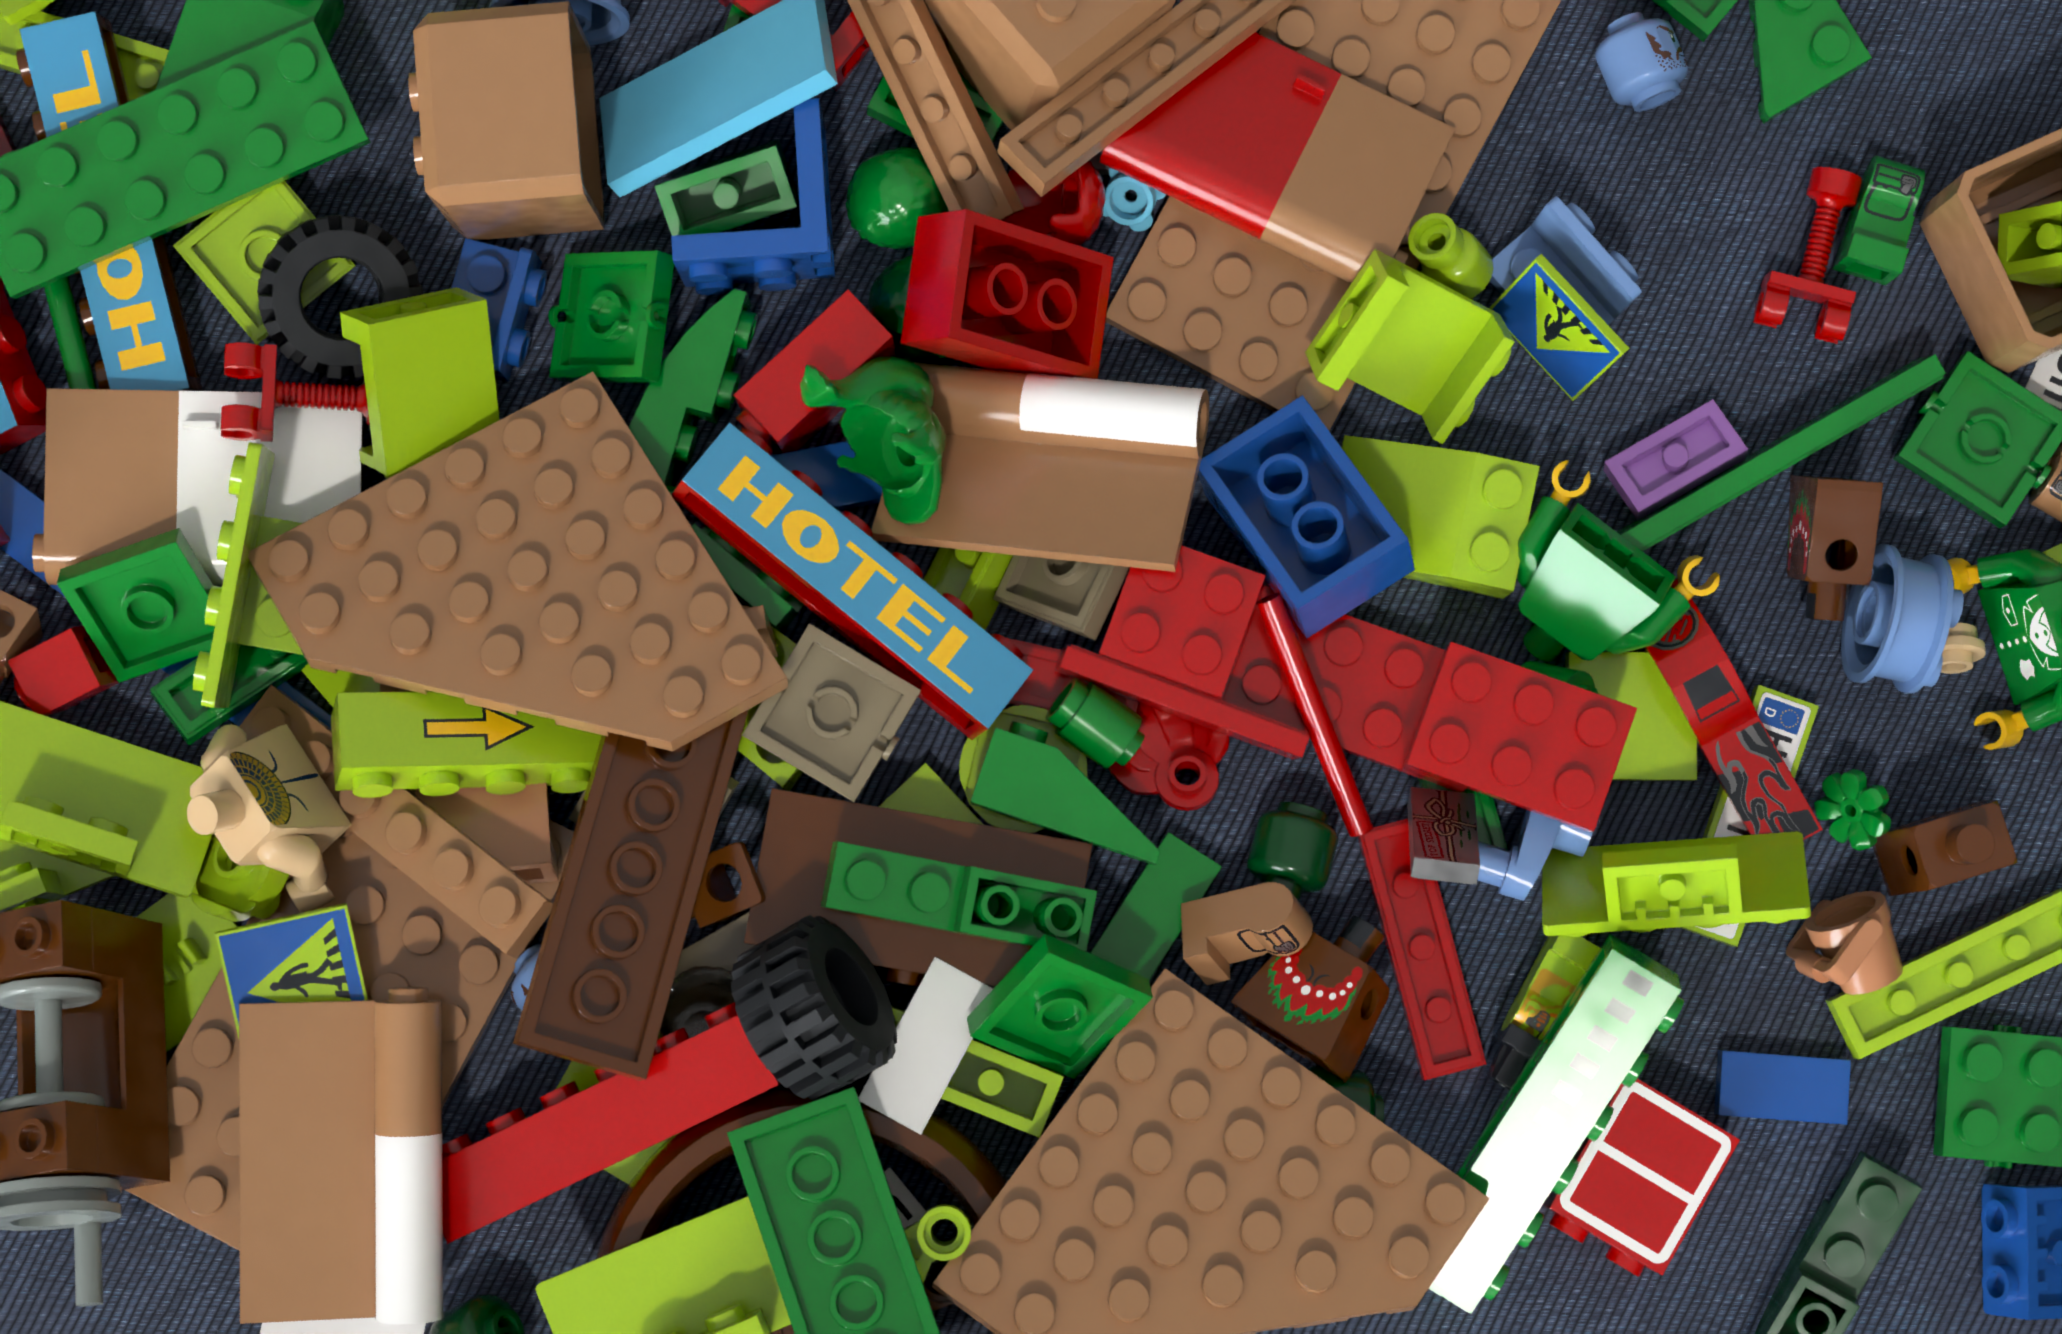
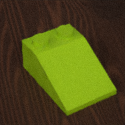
(1454, 508)

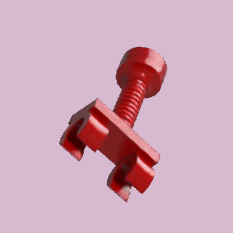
(1832, 192)
(253, 423)

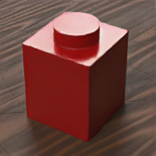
(61, 672)

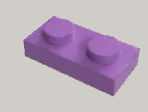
(1675, 459)

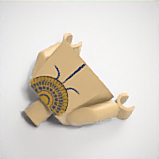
(268, 808)

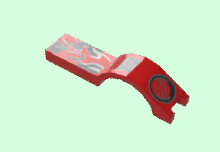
(1730, 729)

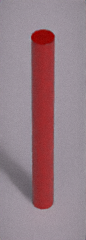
(1314, 714)

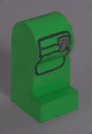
(1880, 222)

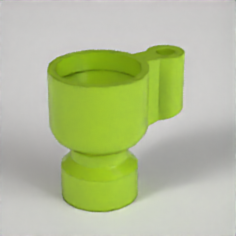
(1450, 254)

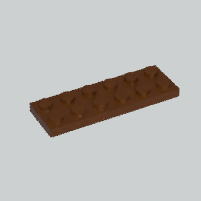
(627, 900)

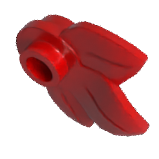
(1166, 749)

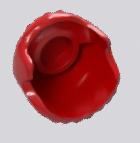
(1065, 212)

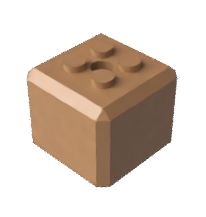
(1035, 49)
(508, 121)
(2007, 317)

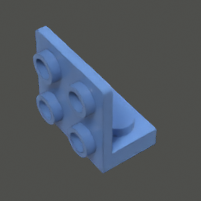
(1567, 242)

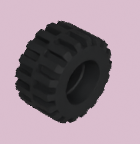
(292, 261)
(813, 1008)

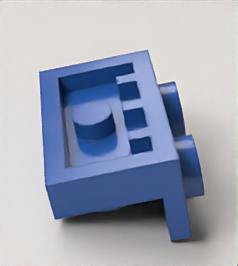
(511, 285)
(2022, 1251)

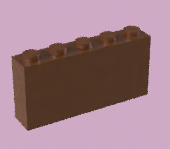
(796, 864)

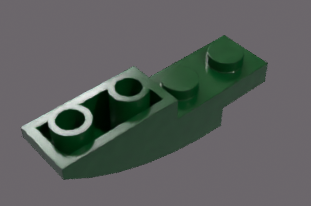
(1840, 1251)

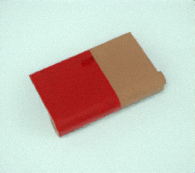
(1289, 155)

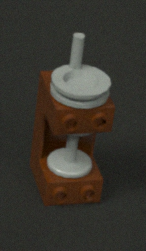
(87, 1073)

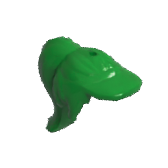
(889, 430)

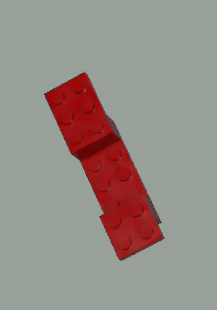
(1389, 696)

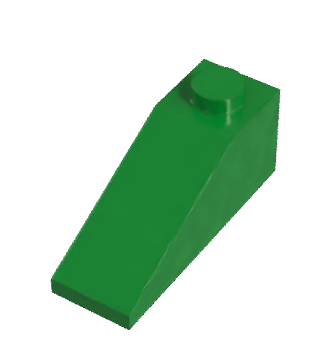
(1047, 790)

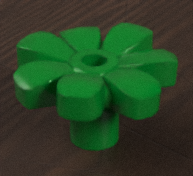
(1853, 809)

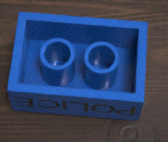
(1305, 516)

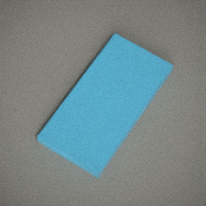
(716, 92)

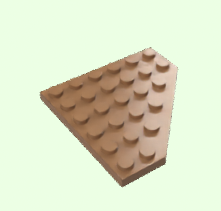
(528, 580)
(1208, 1196)

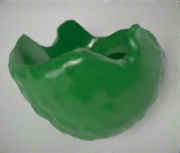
(890, 196)

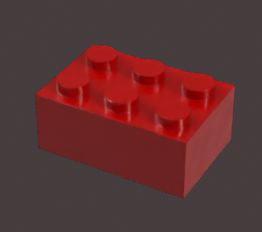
(1005, 296)

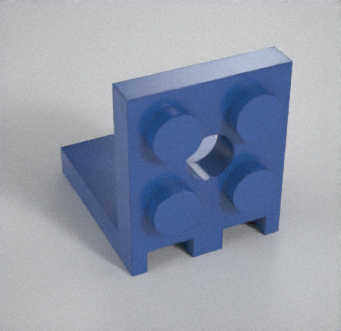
(771, 255)

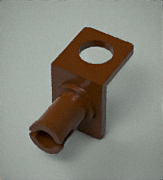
(716, 896)

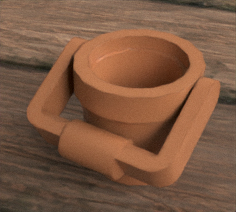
(1853, 941)

